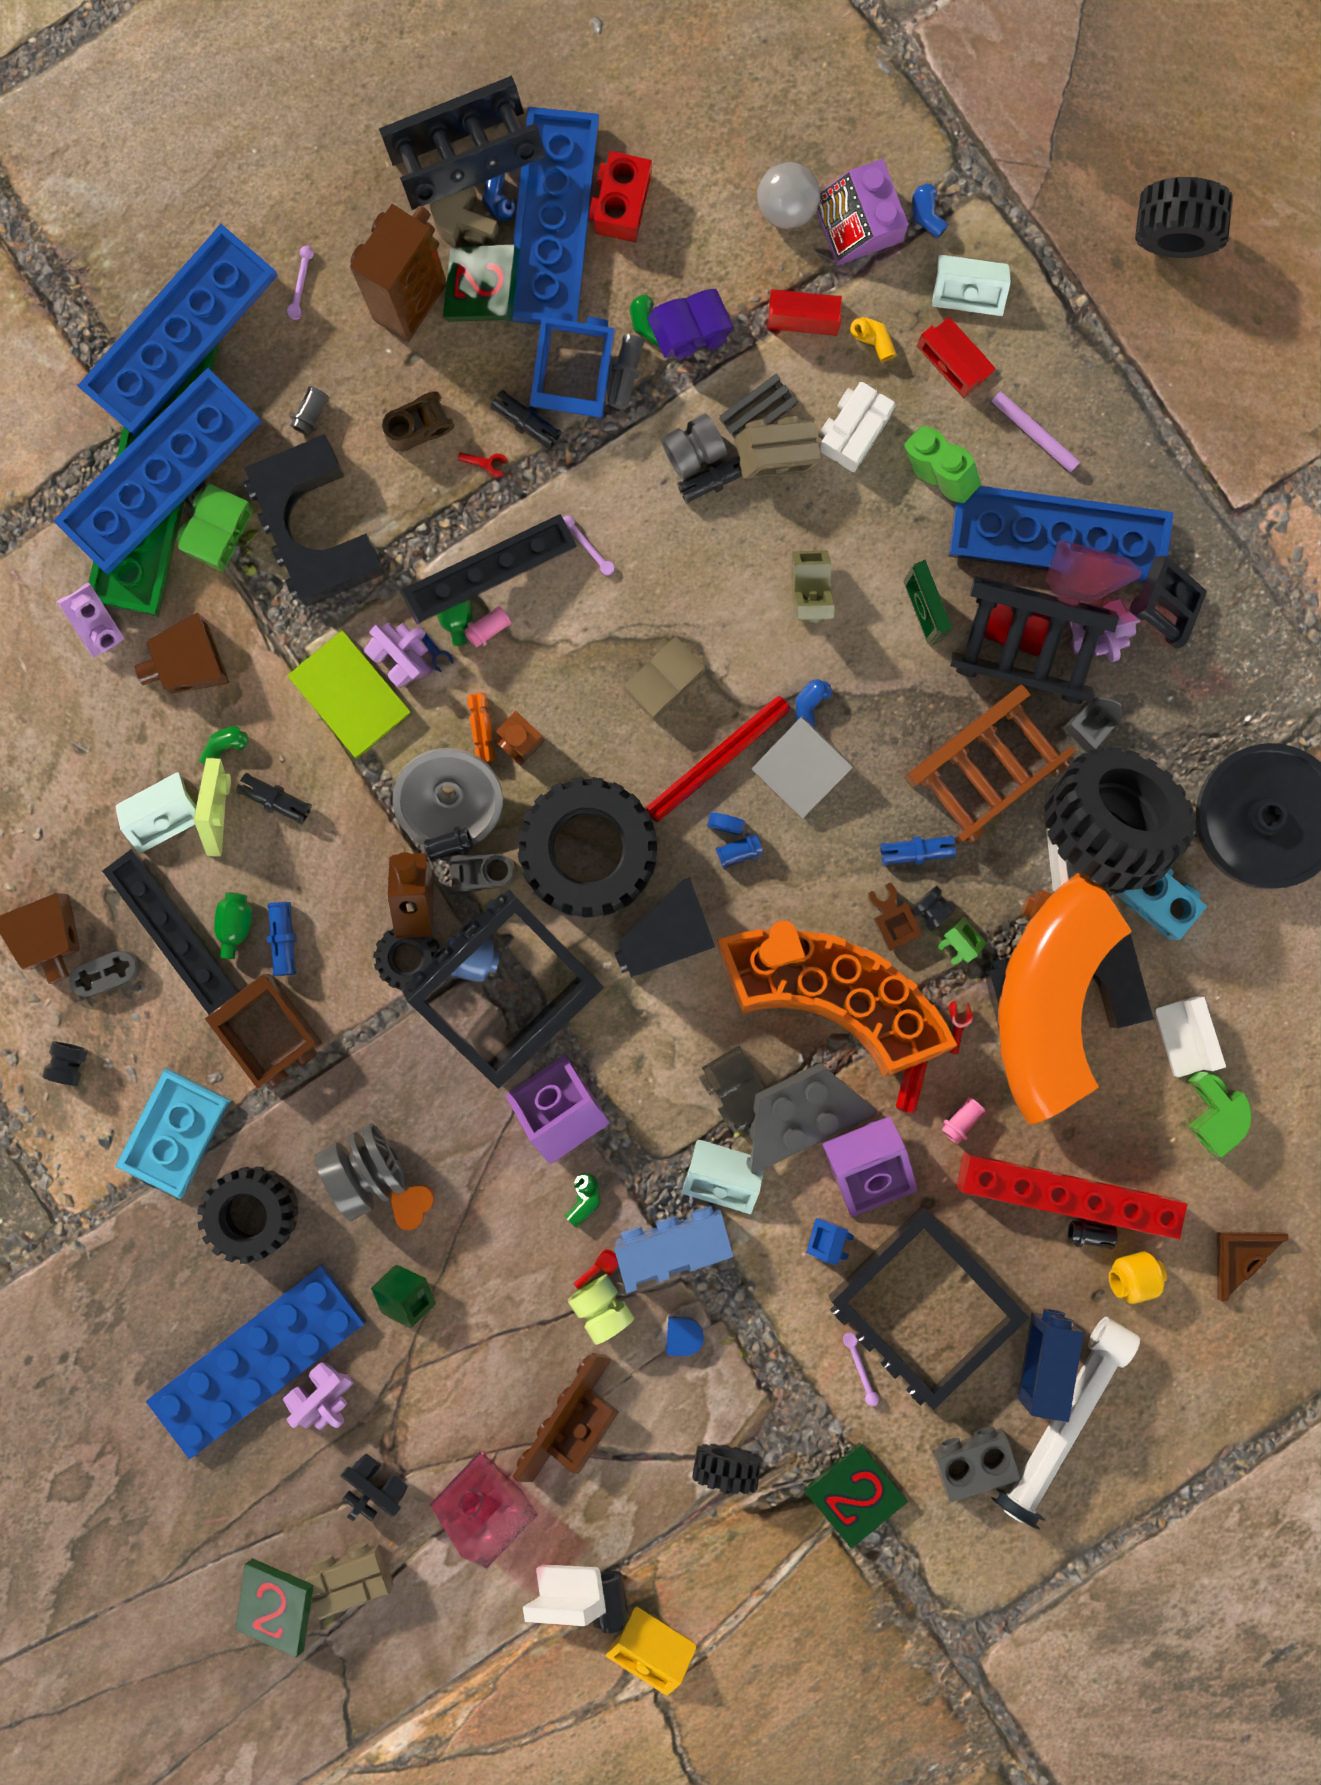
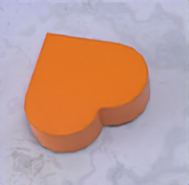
(782, 946)
(411, 1205)

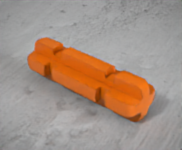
(481, 727)

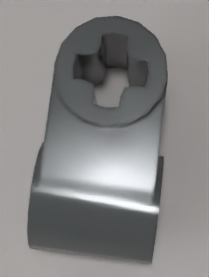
(473, 872)

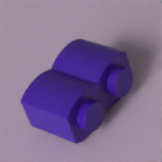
(690, 324)

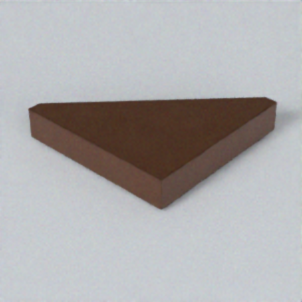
(1241, 1256)

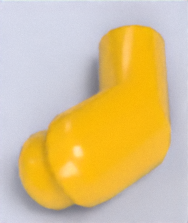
(875, 334)

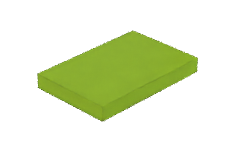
(349, 694)

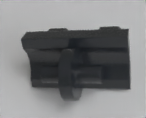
(359, 1478)

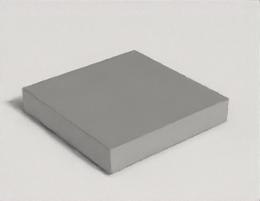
(802, 767)

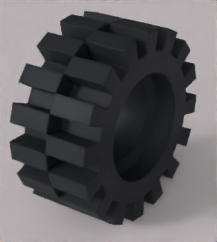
(385, 957)
(727, 1468)

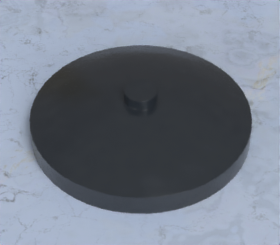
(1263, 816)

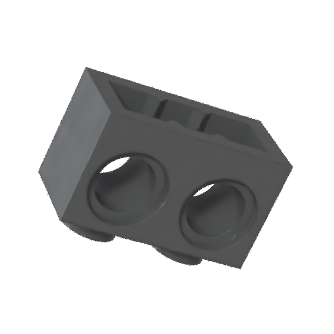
(977, 1474)

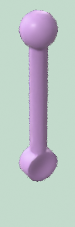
(294, 310)
(606, 567)
(851, 1341)

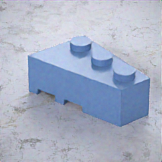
(672, 1247)

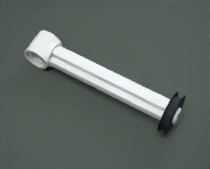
(1111, 1347)

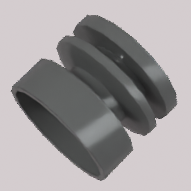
(354, 1175)

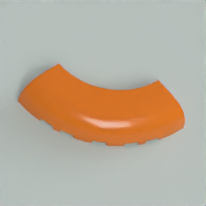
(846, 987)
(1046, 997)

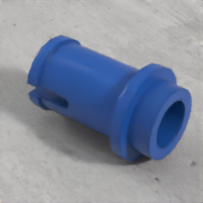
(739, 851)

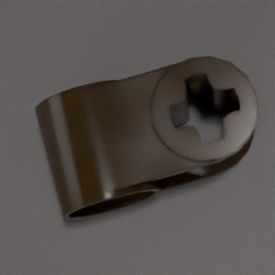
(419, 420)

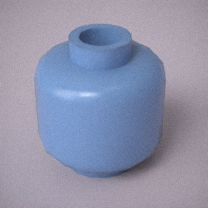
(479, 963)

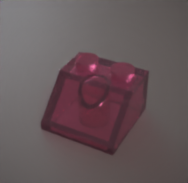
(1087, 573)
(482, 1511)

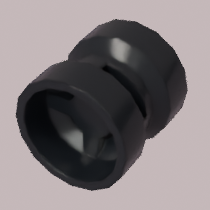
(65, 1063)

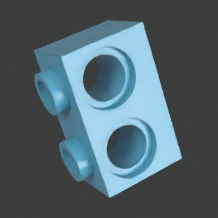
(1156, 908)

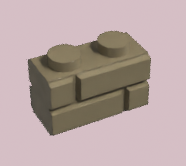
(777, 447)
(349, 1579)

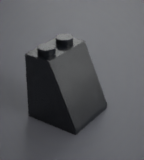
(666, 933)

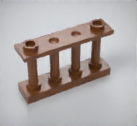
(985, 730)

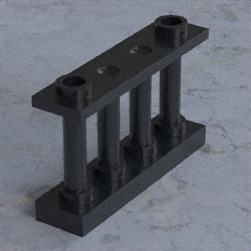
(453, 121)
(1024, 604)

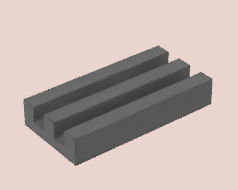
(782, 392)

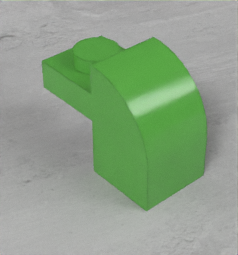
(1226, 1119)

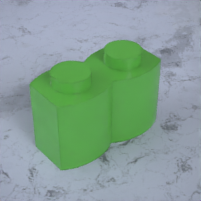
(943, 464)
(214, 527)

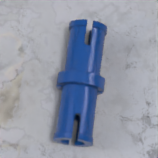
(918, 850)
(281, 938)

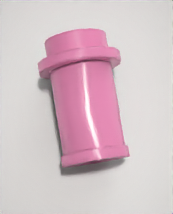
(487, 627)
(963, 1120)

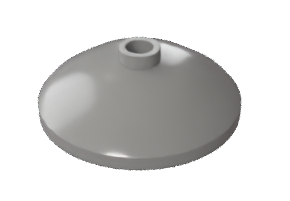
(430, 812)

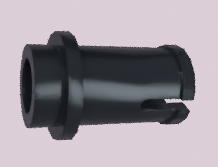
(449, 844)
(1092, 1234)

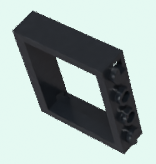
(541, 1028)
(871, 1339)

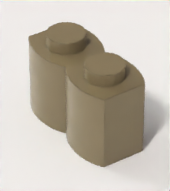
(663, 677)

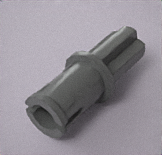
(625, 371)

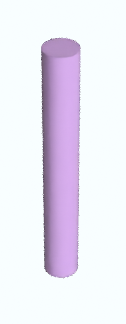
(1035, 431)

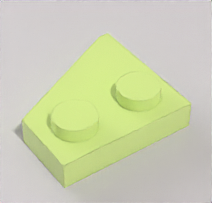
(211, 806)

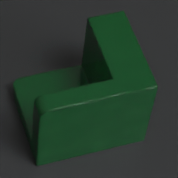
(403, 1296)

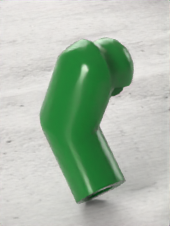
(639, 311)
(224, 740)
(587, 1197)

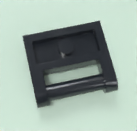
(1174, 591)

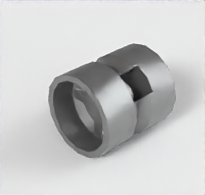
(693, 446)

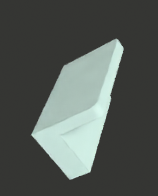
(971, 285)
(156, 813)
(722, 1177)

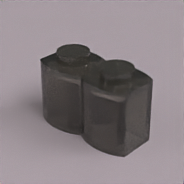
(735, 1085)

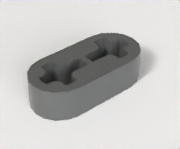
(108, 981)

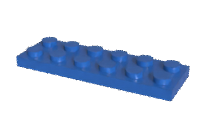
(554, 215)
(178, 330)
(157, 471)
(1026, 528)
(255, 1361)

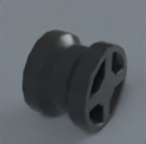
(934, 908)

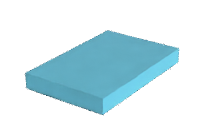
(173, 1133)

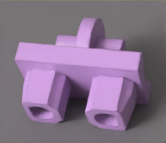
(90, 620)
(1110, 642)
(403, 647)
(323, 1404)

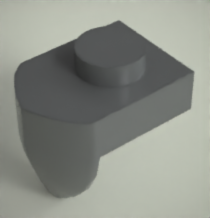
(1094, 722)

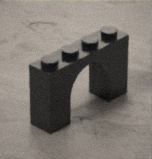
(278, 486)
(1116, 977)

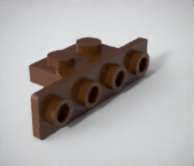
(574, 1426)

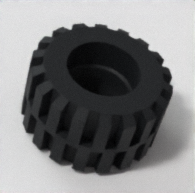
(1184, 217)
(219, 1224)

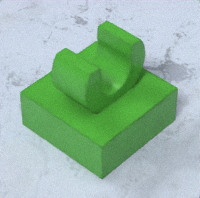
(964, 940)

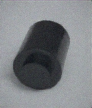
(615, 1603)

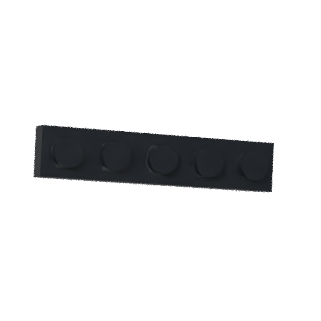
(488, 569)
(171, 931)

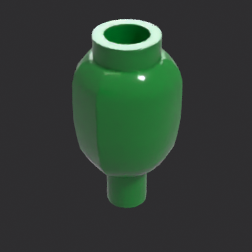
(456, 621)
(232, 922)

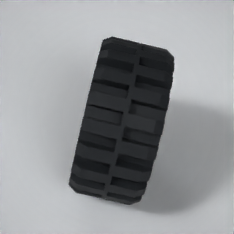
(580, 798)
(1099, 842)

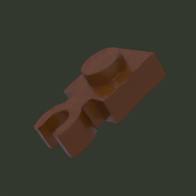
(896, 923)

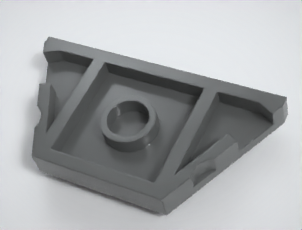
(802, 1114)

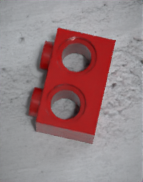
(626, 197)

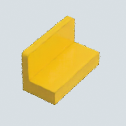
(652, 1651)

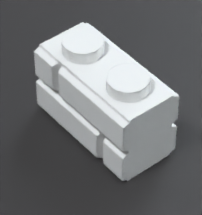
(856, 427)

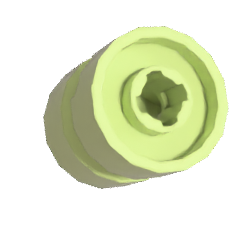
(601, 1309)

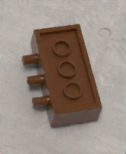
(399, 270)

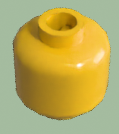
(1137, 1277)

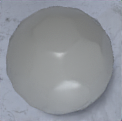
(788, 195)

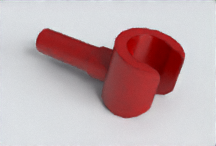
(485, 462)
(960, 1021)
(606, 1261)

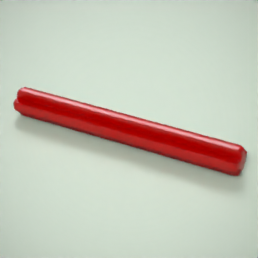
(718, 758)

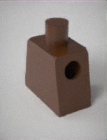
(183, 658)
(411, 881)
(42, 935)

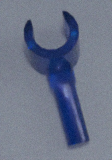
(435, 651)

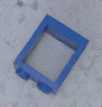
(563, 322)

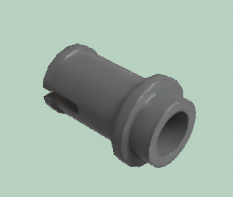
(309, 411)

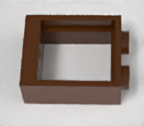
(242, 1001)

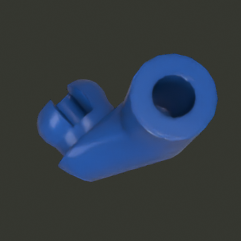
(495, 201)
(924, 210)
(810, 697)

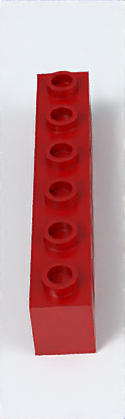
(1071, 1195)

